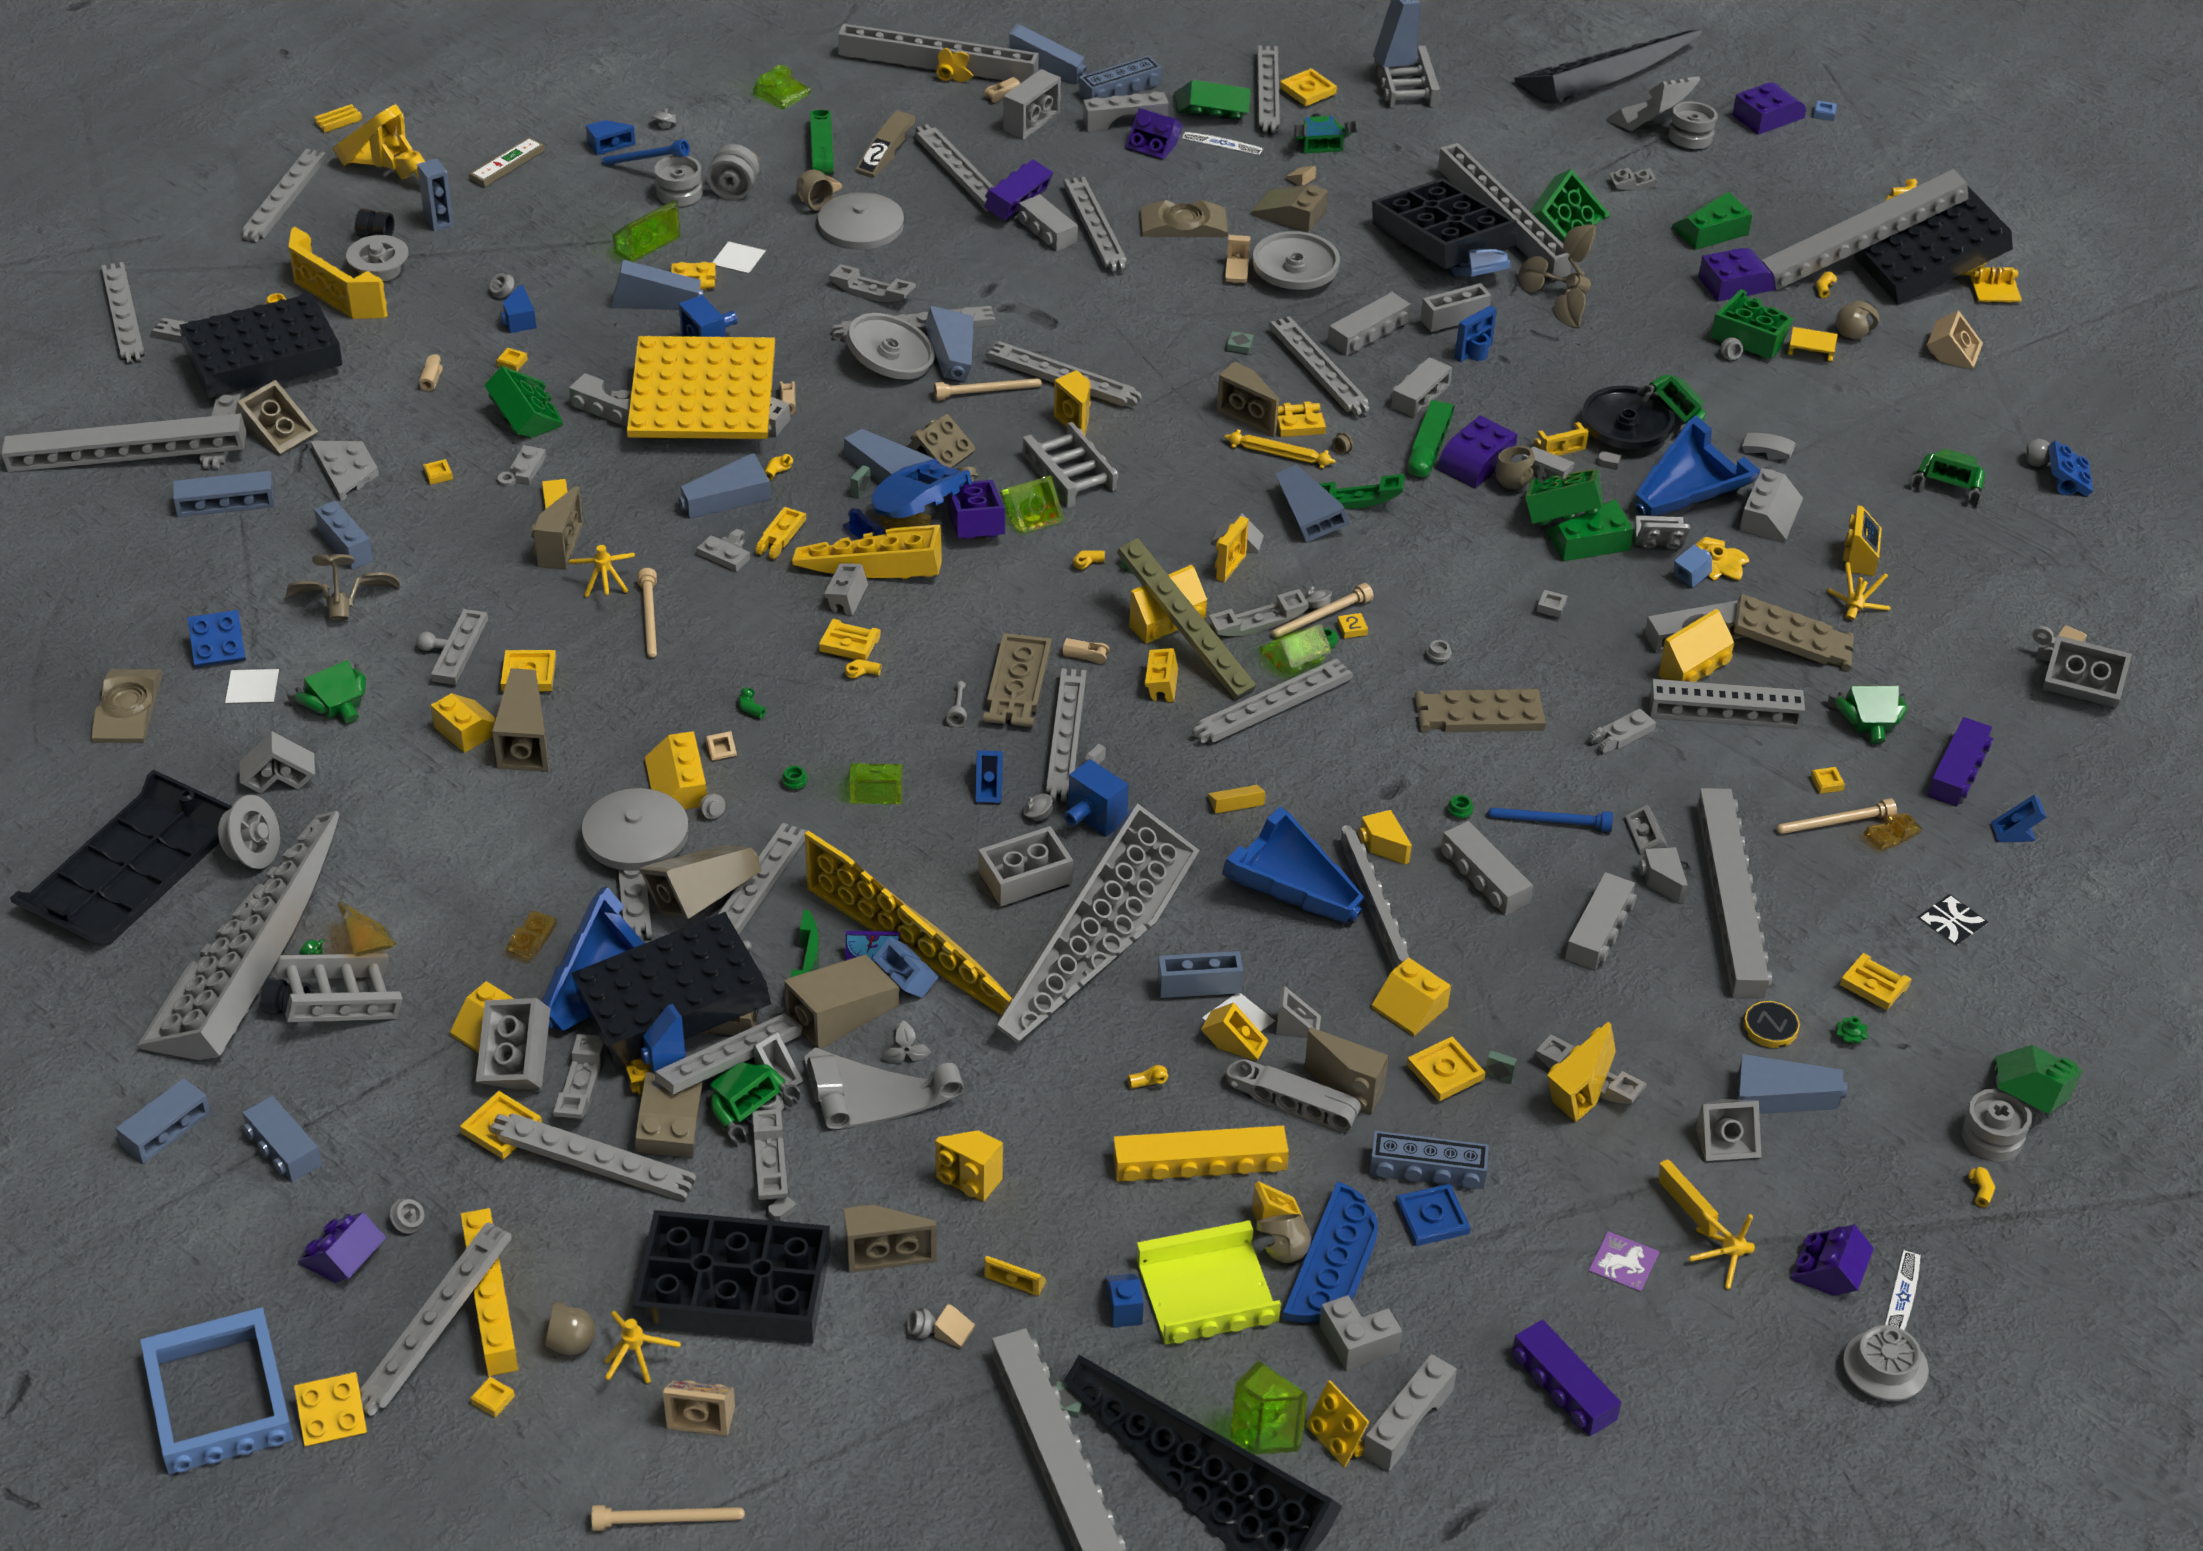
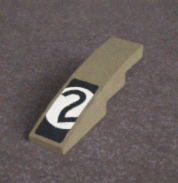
(884, 144)

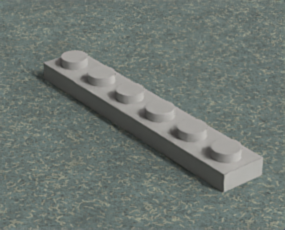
(724, 1054)

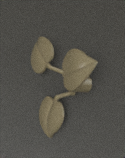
(1571, 306)
(339, 603)

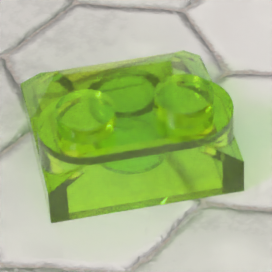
(780, 87)

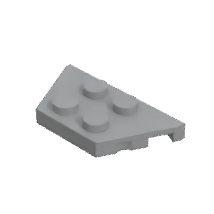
(345, 464)

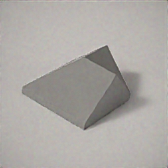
(1729, 1129)

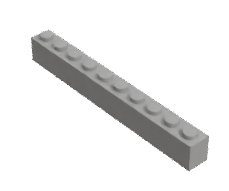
(923, 52)
(1867, 228)
(1532, 235)
(124, 442)
(1733, 894)
(1054, 1444)

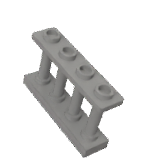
(1427, 81)
(1047, 465)
(337, 1006)

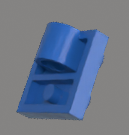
(1476, 335)
(2070, 470)
(216, 638)

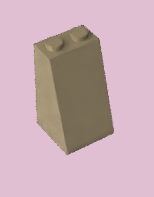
(520, 725)
(698, 879)
(839, 998)

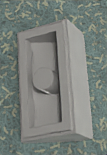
(1645, 829)

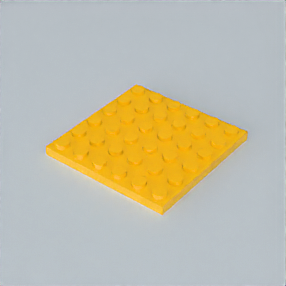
(702, 387)

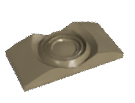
(1183, 220)
(126, 705)

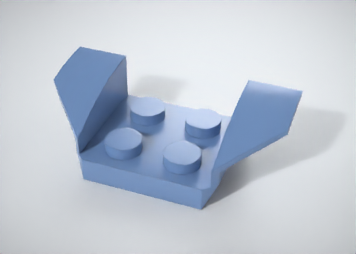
(1482, 262)

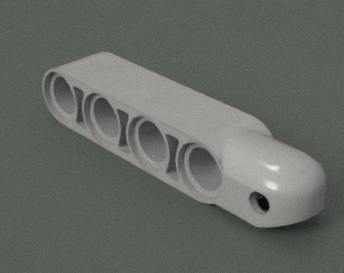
(1294, 1094)

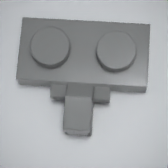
(727, 551)

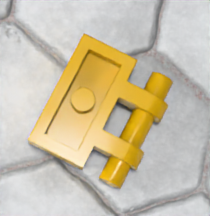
(703, 271)
(1300, 424)

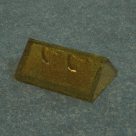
(363, 932)

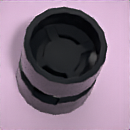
(372, 223)
(276, 995)

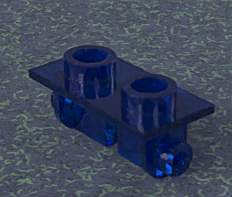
(860, 525)

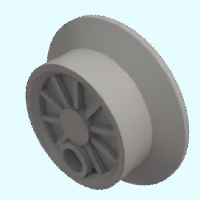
(378, 255)
(250, 832)
(1886, 1363)

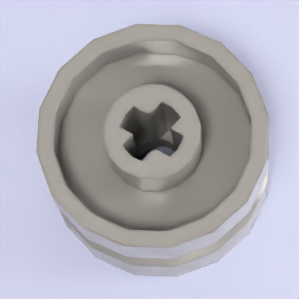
(1692, 125)
(732, 171)
(678, 180)
(1996, 1125)

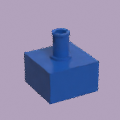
(702, 319)
(1096, 798)

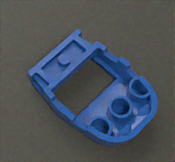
(905, 496)

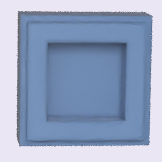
(1825, 110)

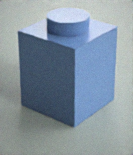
(1693, 565)

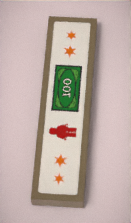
(506, 162)

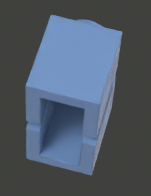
(903, 962)

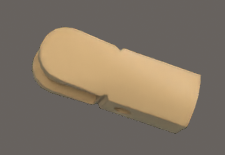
(998, 91)
(430, 373)
(788, 395)
(1086, 650)

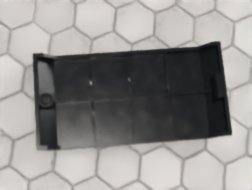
(129, 861)

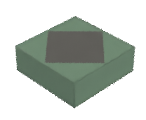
(1240, 342)
(860, 482)
(1501, 1067)
(1069, 1400)

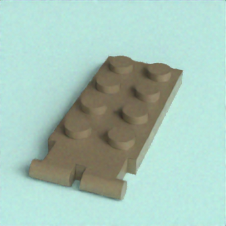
(1793, 632)
(1018, 679)
(1481, 710)

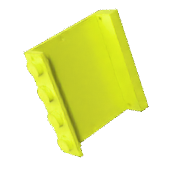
(1205, 1283)

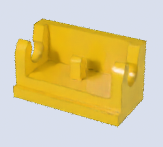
(1813, 341)
(1563, 442)
(1162, 673)

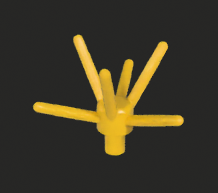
(602, 563)
(1856, 599)
(1731, 1245)
(632, 1340)

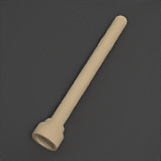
(942, 390)
(647, 580)
(1361, 594)
(1881, 810)
(605, 1517)

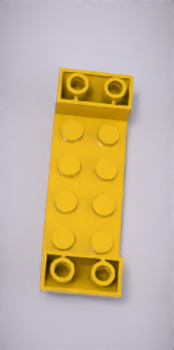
(354, 297)

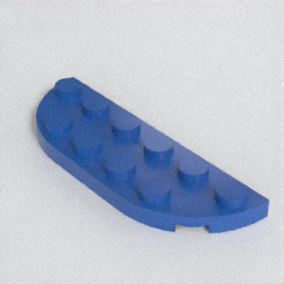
(1335, 1255)

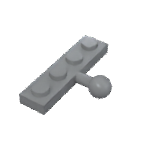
(455, 649)

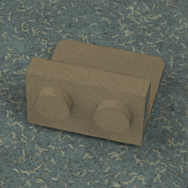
(943, 441)

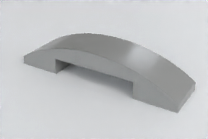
(851, 281)
(1260, 619)
(582, 1077)
(1616, 1089)
(770, 1154)

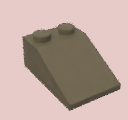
(1293, 206)
(1247, 398)
(275, 418)
(558, 531)
(1347, 1067)
(667, 1120)
(887, 1238)

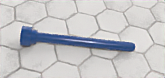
(679, 148)
(1601, 821)

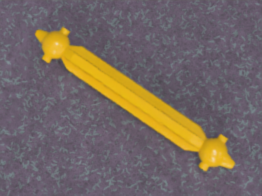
(1279, 449)

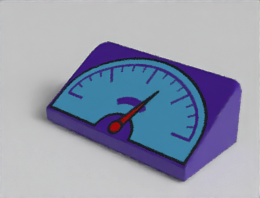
(866, 942)

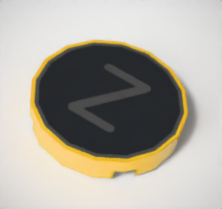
(1771, 1024)

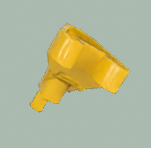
(378, 144)

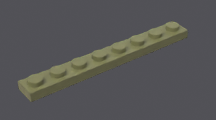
(1186, 619)

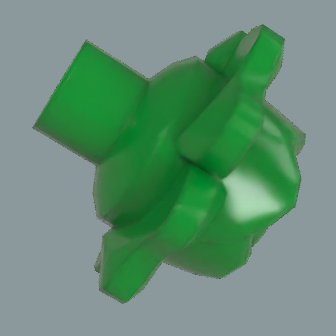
(312, 947)
(1852, 1030)

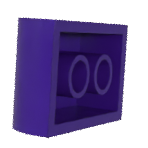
(1767, 108)
(1735, 270)
(1475, 450)
(977, 510)

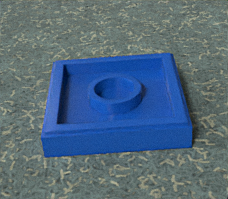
(1433, 1214)

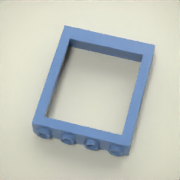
(230, 1441)

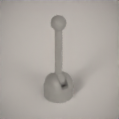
(957, 710)

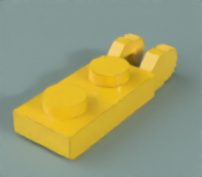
(780, 531)

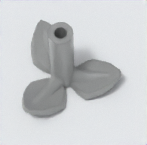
(905, 1037)

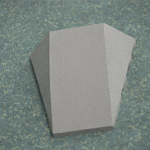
(1663, 98)

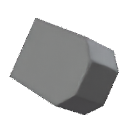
(1609, 460)
(1097, 754)
(782, 1209)

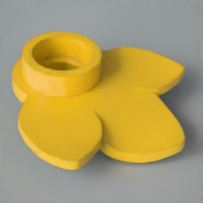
(955, 64)
(1727, 562)

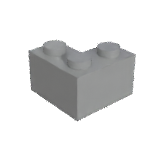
(276, 759)
(1359, 1338)

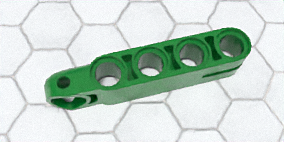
(822, 141)
(1430, 438)

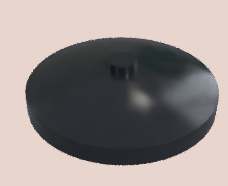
(1624, 421)

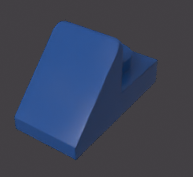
(2017, 822)

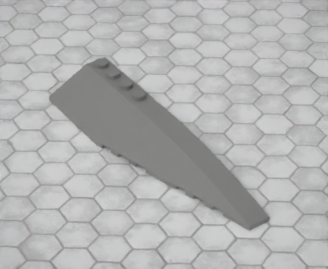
(1106, 915)
(222, 985)

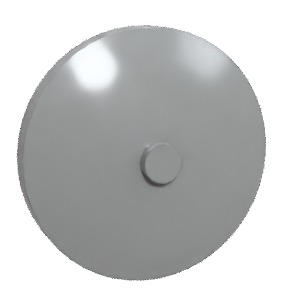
(861, 220)
(1296, 260)
(890, 346)
(635, 828)

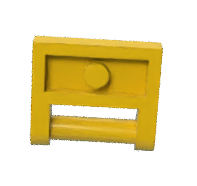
(849, 640)
(1875, 982)

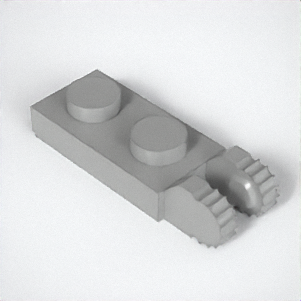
(1622, 731)

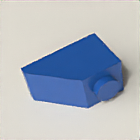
(609, 136)
(518, 311)
(989, 776)
(664, 1040)
(1125, 1299)

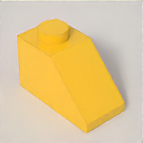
(1385, 837)
(1234, 1032)

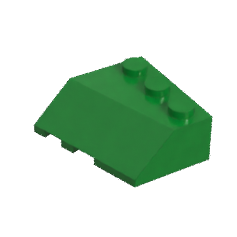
(1212, 99)
(1567, 205)
(1715, 222)
(1754, 325)
(523, 402)
(1564, 497)
(1593, 533)
(2037, 1077)

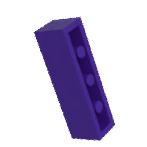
(1019, 186)
(1960, 762)
(1566, 1378)

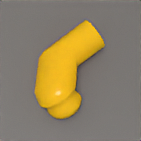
(777, 465)
(1983, 1179)

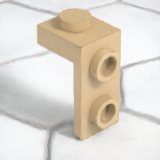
(1237, 259)

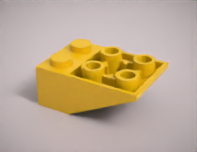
(1581, 1076)

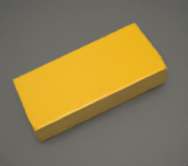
(1237, 798)
(1013, 1276)

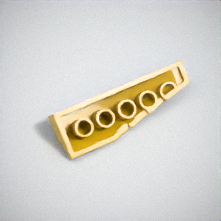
(896, 554)

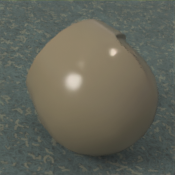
(813, 186)
(1852, 320)
(1517, 474)
(1290, 1236)
(570, 1330)

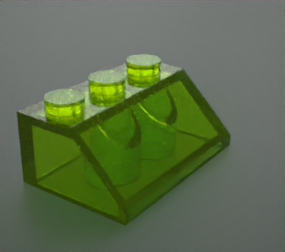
(648, 233)
(1267, 1412)

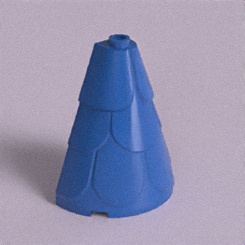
(1691, 473)
(1294, 870)
(598, 937)

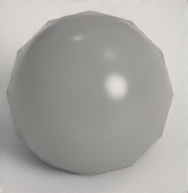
(2038, 453)

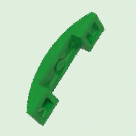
(1368, 495)
(808, 940)

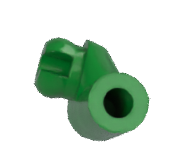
(748, 703)

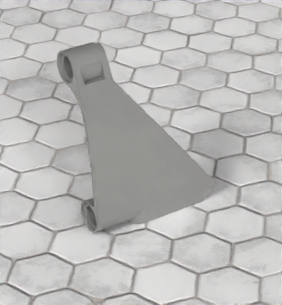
(867, 1095)

